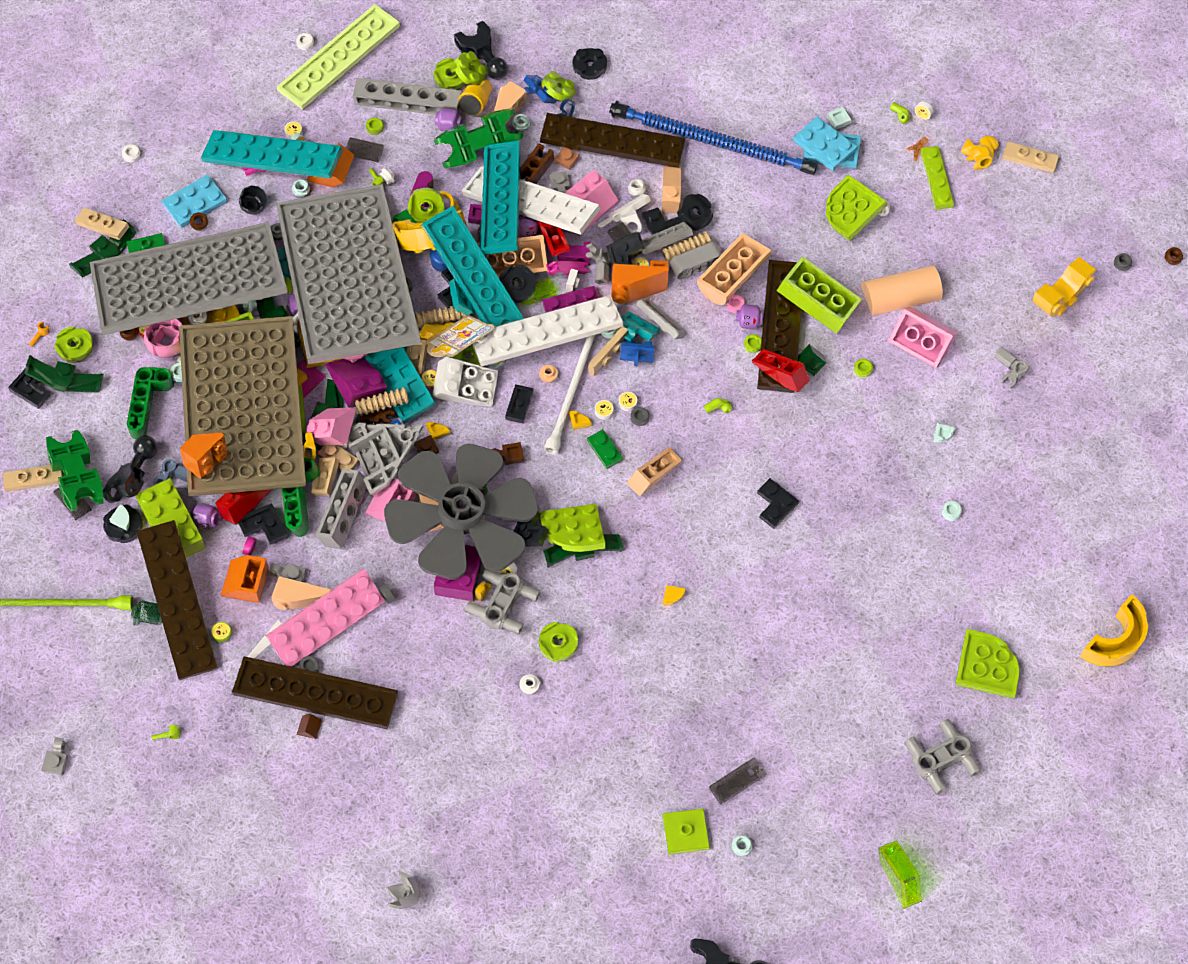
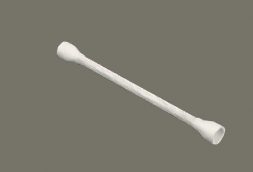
(553, 442)

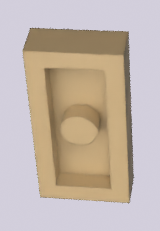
(417, 355)
(347, 460)
(324, 483)

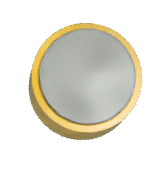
(475, 98)

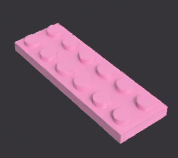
(325, 618)

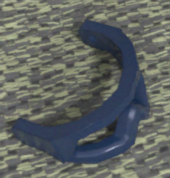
(570, 102)

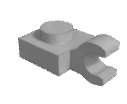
(291, 571)
(56, 760)

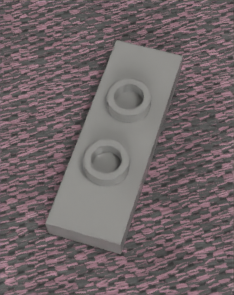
(666, 237)
(663, 320)

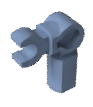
(169, 469)

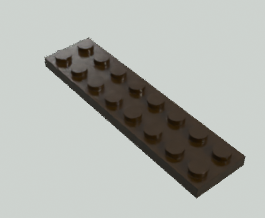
(612, 140)
(780, 323)
(177, 600)
(315, 692)

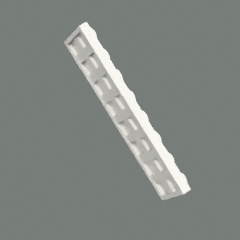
(544, 204)
(548, 330)

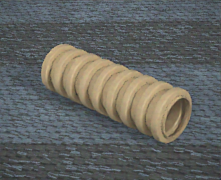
(686, 245)
(438, 316)
(382, 401)

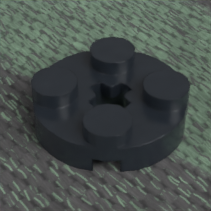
(589, 55)
(687, 215)
(518, 273)
(119, 534)

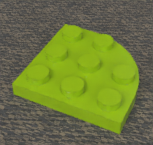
(852, 207)
(574, 528)
(987, 665)

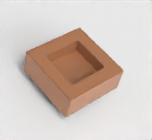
(566, 158)

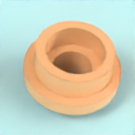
(548, 377)

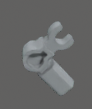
(602, 259)
(1018, 368)

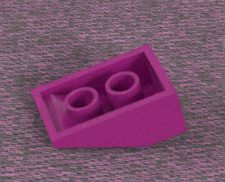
(356, 380)
(464, 587)

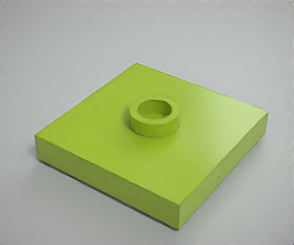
(685, 831)

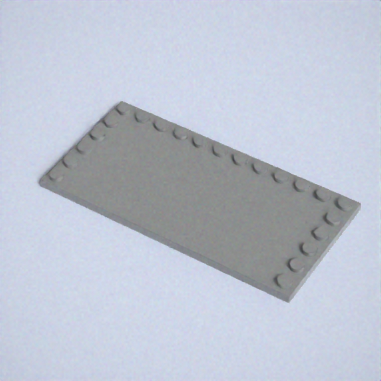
(347, 274)

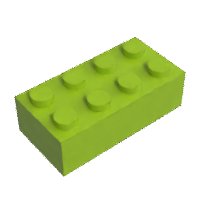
(819, 294)
(163, 504)

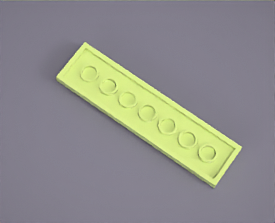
(338, 56)

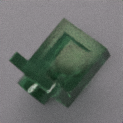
(146, 612)

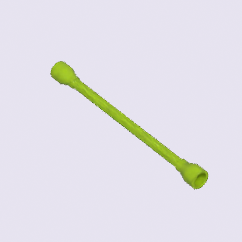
(121, 602)

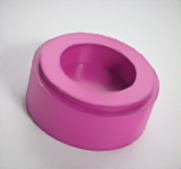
(249, 546)

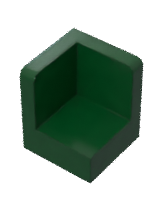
(812, 359)

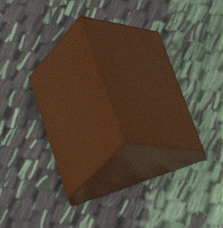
(309, 726)

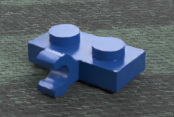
(535, 87)

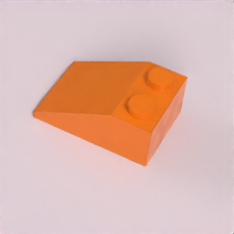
(637, 282)

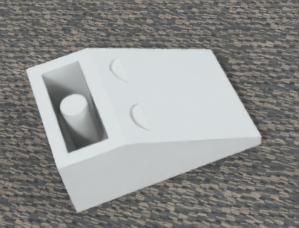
(464, 382)

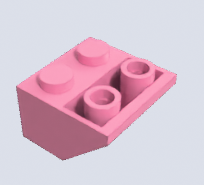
(381, 498)

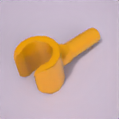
(41, 332)

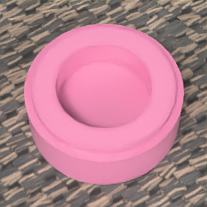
(735, 303)

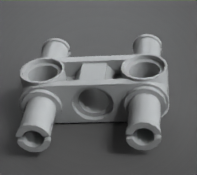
(502, 601)
(942, 756)

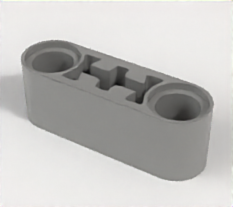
(695, 260)

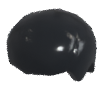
(252, 200)

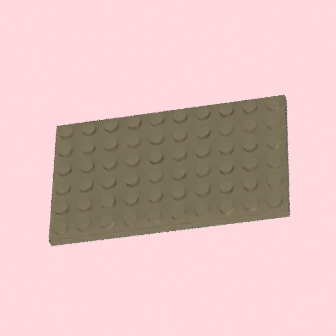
(244, 385)

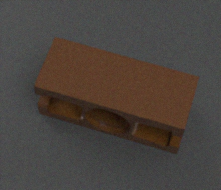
(534, 160)

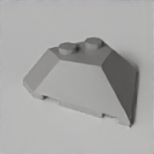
(381, 450)

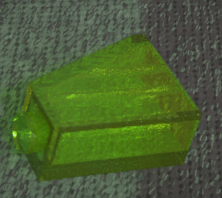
(901, 874)

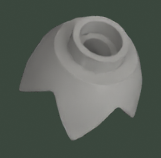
(406, 893)

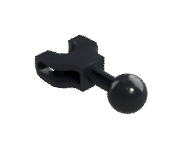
(481, 45)
(130, 475)
(712, 953)

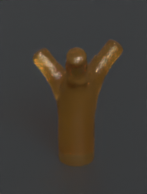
(916, 147)

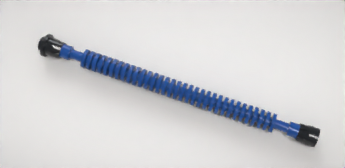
(624, 111)

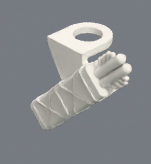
(628, 213)

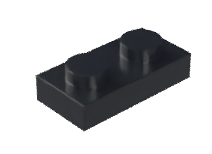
(519, 403)

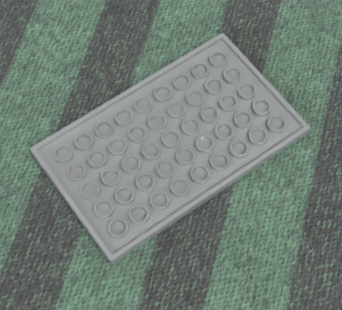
(186, 278)

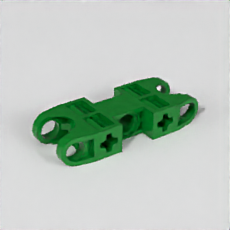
(466, 142)
(77, 481)

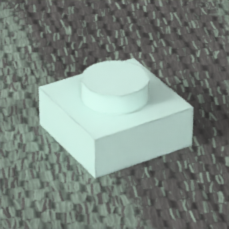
(839, 118)

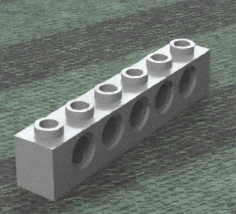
(404, 96)

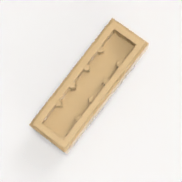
(1030, 157)
(101, 223)
(605, 354)
(30, 478)

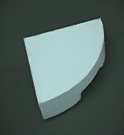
(943, 432)
(121, 517)

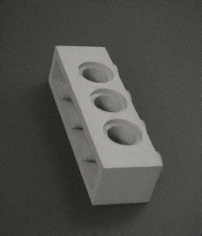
(341, 509)

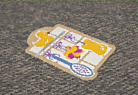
(458, 337)

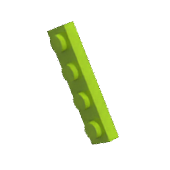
(936, 177)

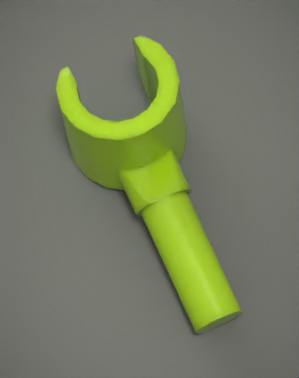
(377, 180)
(173, 733)

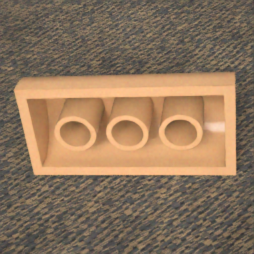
(530, 254)
(732, 269)
(902, 290)

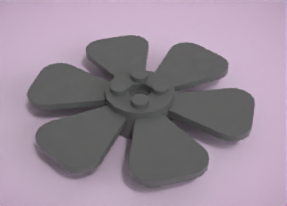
(446, 551)

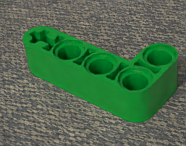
(144, 402)
(298, 500)

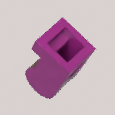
(423, 180)
(576, 254)

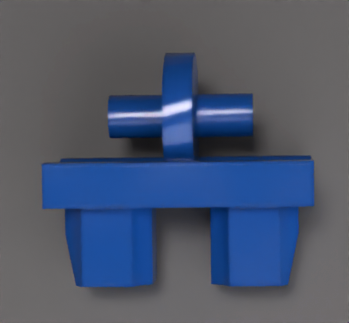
(637, 352)

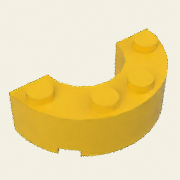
(413, 237)
(1065, 291)
(1119, 650)

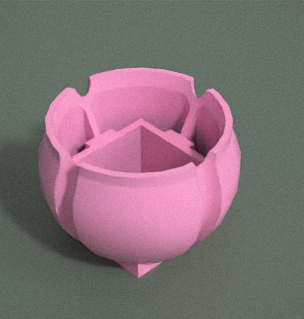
(155, 333)

